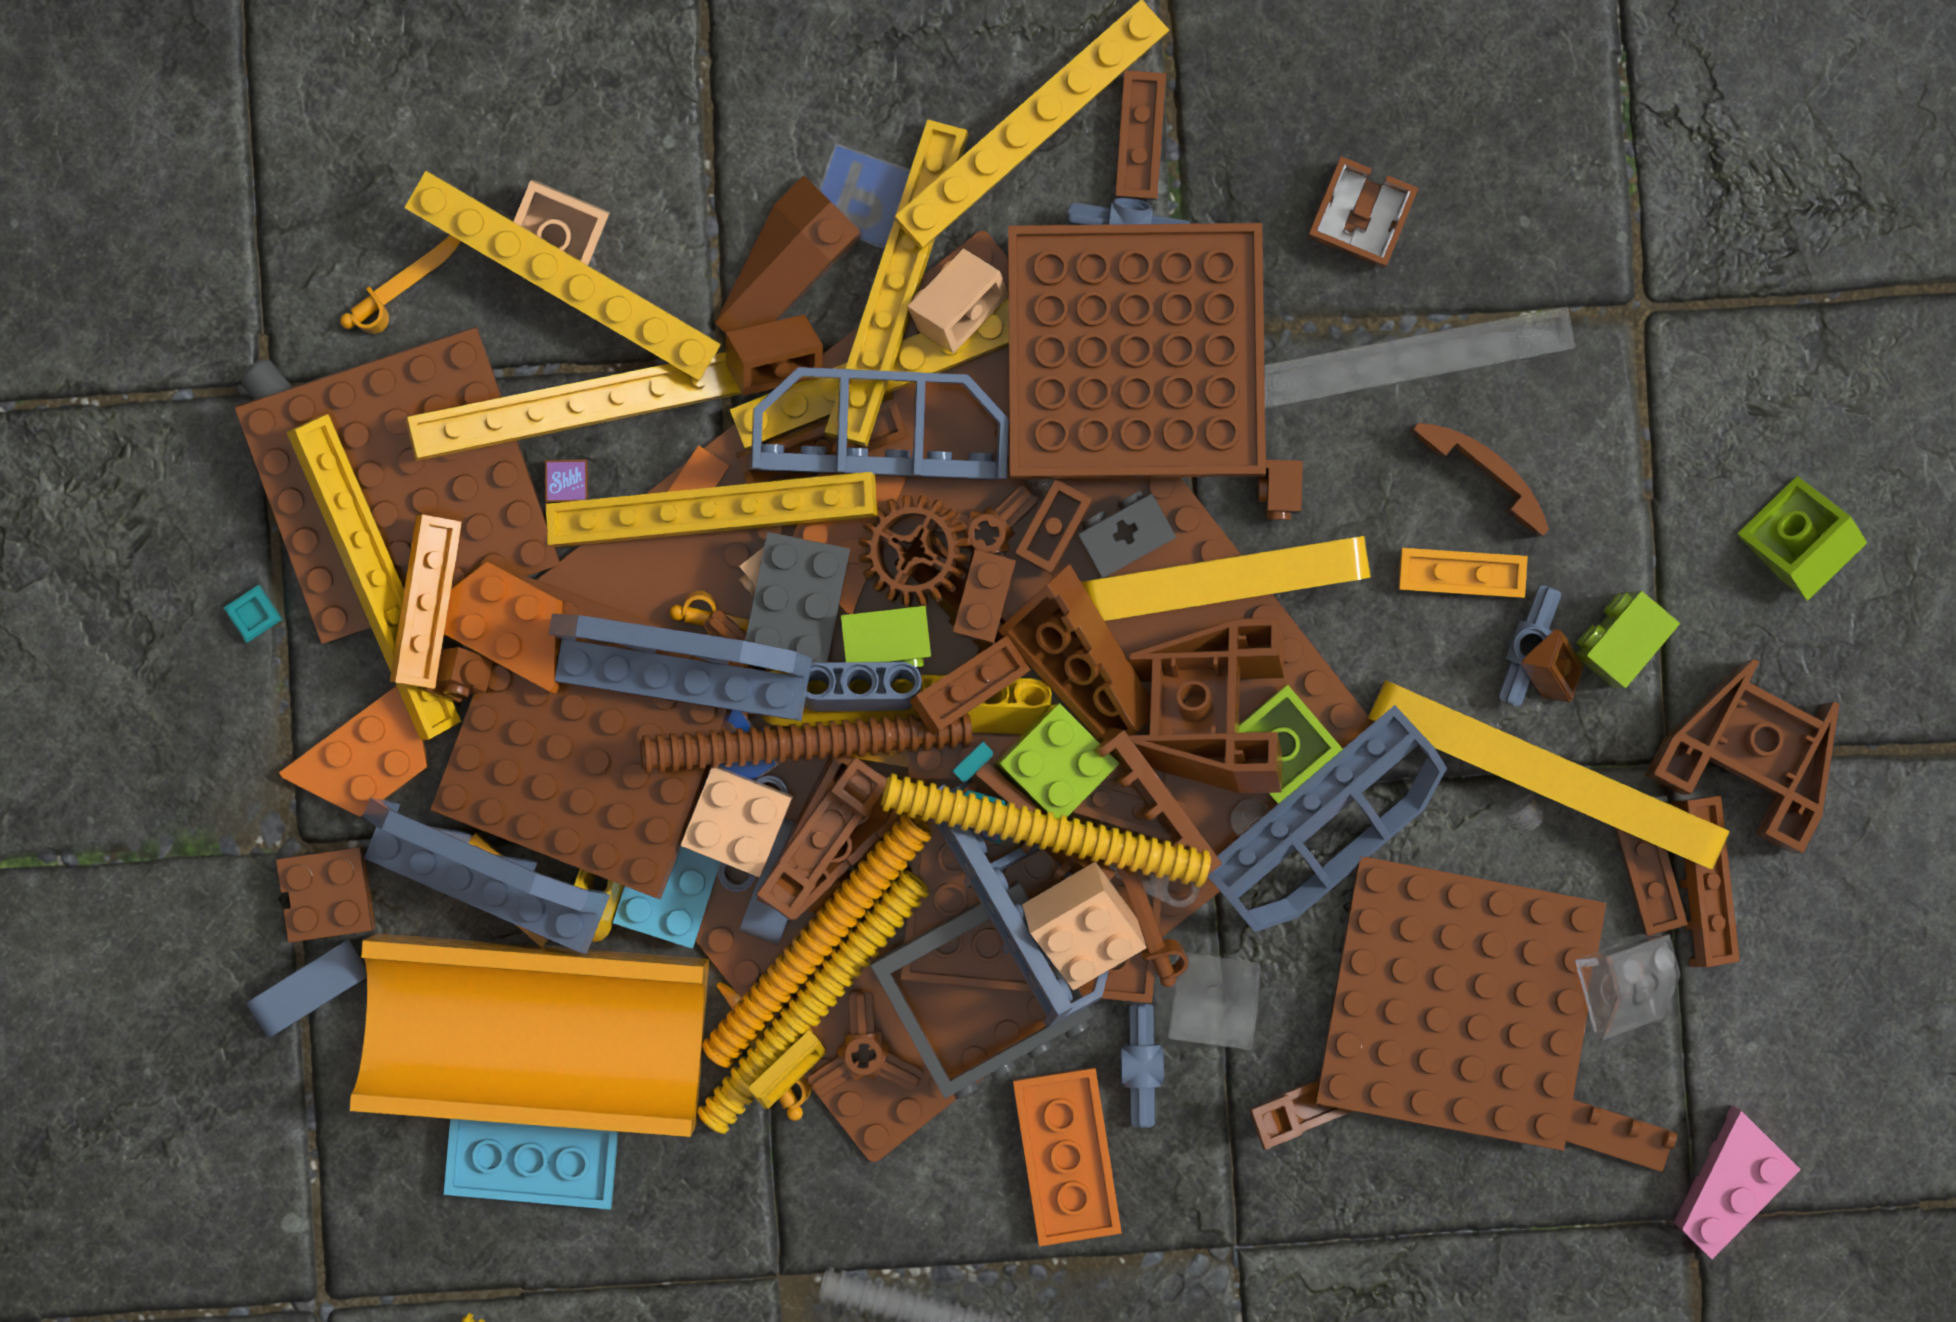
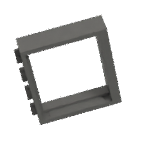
(997, 1064)

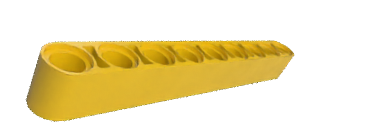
(1556, 777)

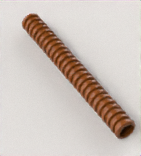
(799, 742)

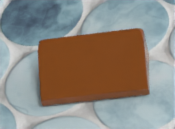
(1554, 667)

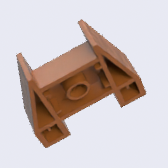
(1199, 702)
(1761, 743)

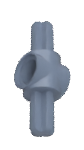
(1121, 211)
(1537, 624)
(1142, 1065)

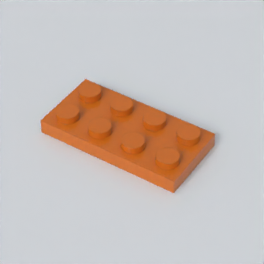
(1067, 1156)

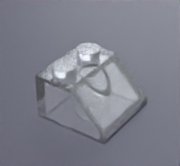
(1629, 984)
(1215, 1002)

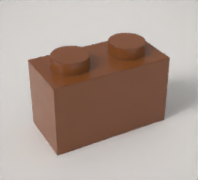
(769, 352)
(1054, 526)
(984, 597)

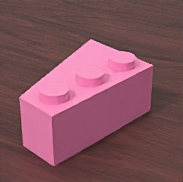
(1734, 1184)

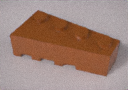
(1079, 657)

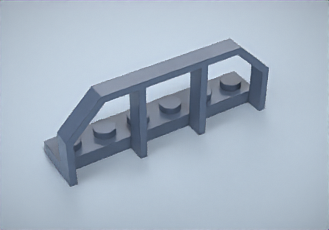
(896, 462)
(681, 678)
(1317, 803)
(482, 879)
(1011, 922)

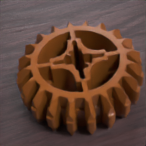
(924, 533)

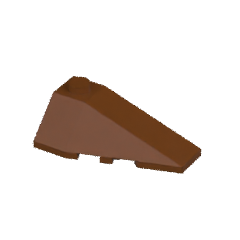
(790, 255)
(864, 836)

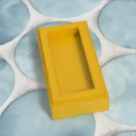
(787, 1070)

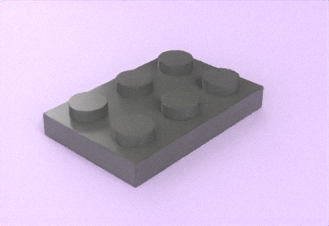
(797, 595)

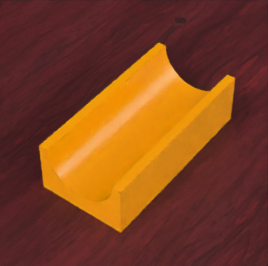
(532, 1035)

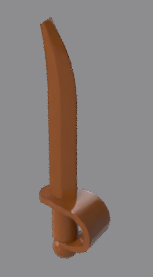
(1157, 948)

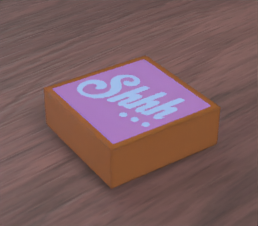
(566, 480)

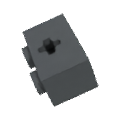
(1151, 533)

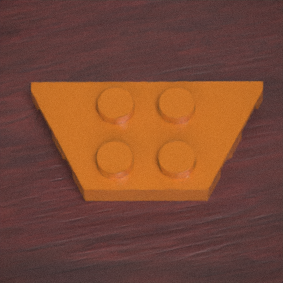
(847, 534)
(506, 623)
(363, 757)

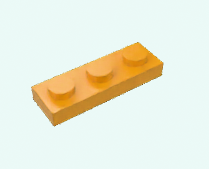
(1462, 572)

